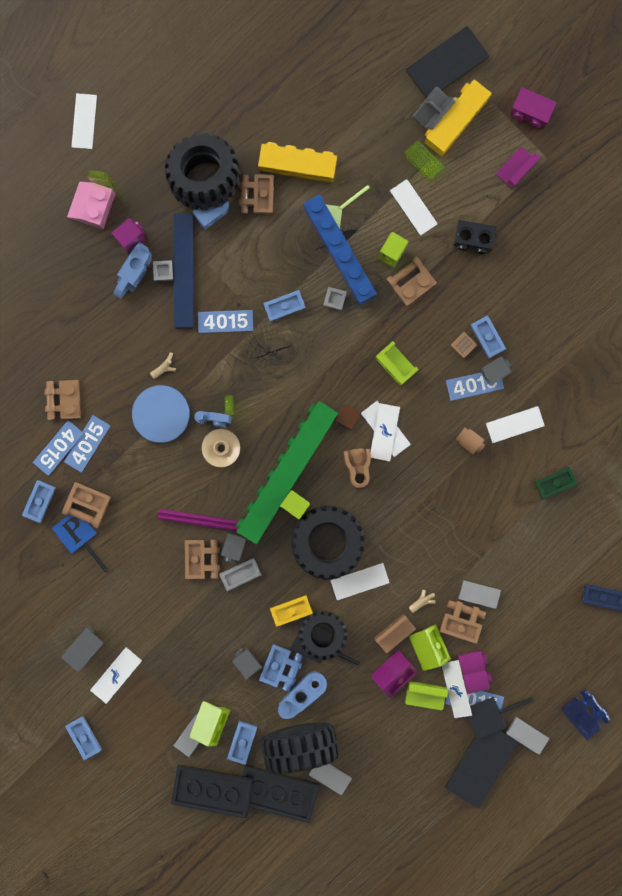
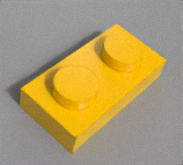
(291, 610)

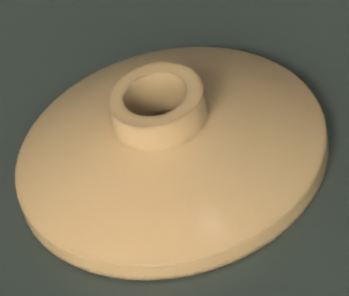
(211, 444)

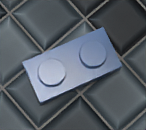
(284, 305)
(488, 337)
(38, 501)
(83, 738)
(242, 742)

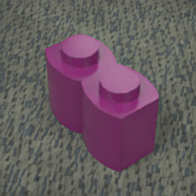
(474, 671)

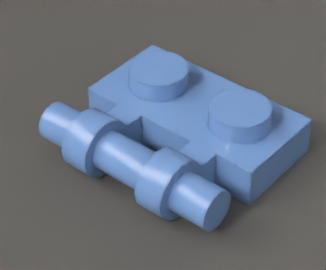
(218, 419)
(275, 665)

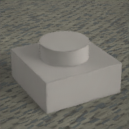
(163, 270)
(334, 298)

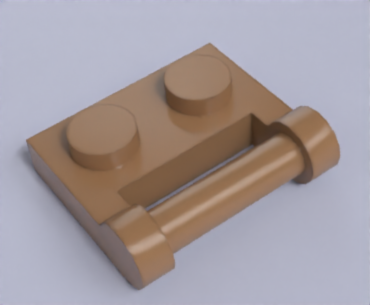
(414, 287)
(88, 498)

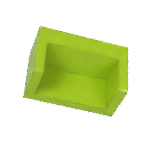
(393, 249)
(396, 364)
(295, 504)

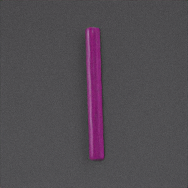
(199, 520)

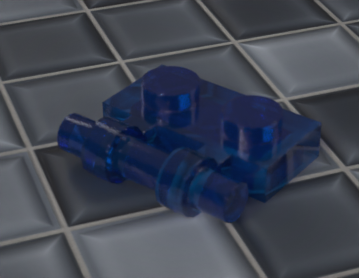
(581, 718)

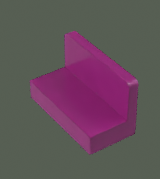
(517, 167)
(394, 674)

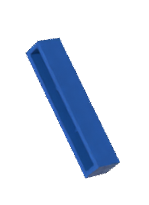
(339, 250)

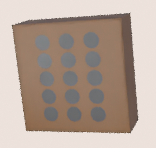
(463, 345)

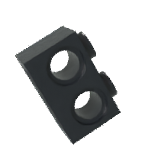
(474, 231)

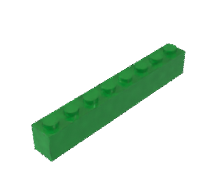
(288, 471)

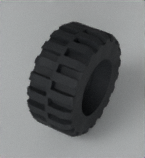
(196, 151)
(301, 542)
(300, 748)

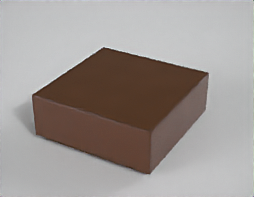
(347, 417)

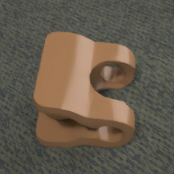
(358, 462)

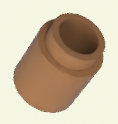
(470, 441)

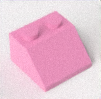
(91, 204)

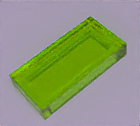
(423, 160)
(100, 178)

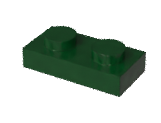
(555, 482)

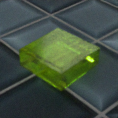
(229, 405)

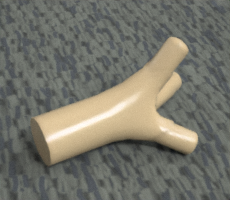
(164, 367)
(422, 601)

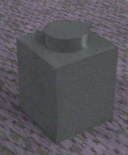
(496, 370)
(233, 547)
(246, 662)

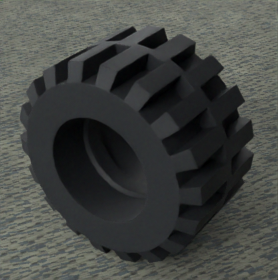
(335, 647)

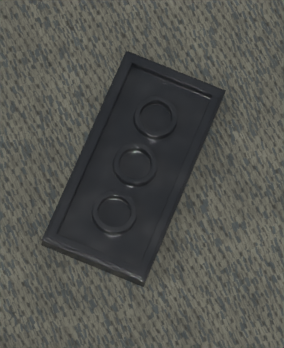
(447, 62)
(481, 767)
(212, 791)
(281, 794)

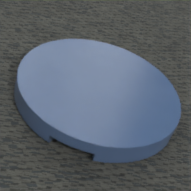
(160, 414)

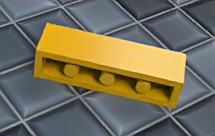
(458, 117)
(297, 162)

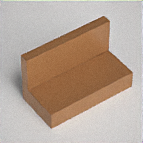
(394, 633)

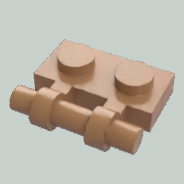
(263, 194)
(69, 399)
(195, 559)
(460, 627)

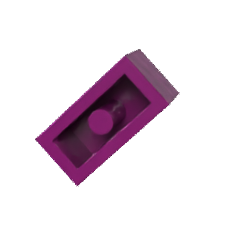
(532, 108)
(129, 235)

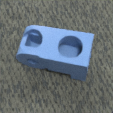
(209, 217)

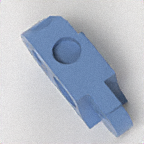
(133, 270)
(290, 706)

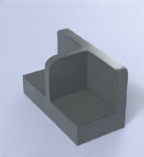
(433, 109)
(82, 649)

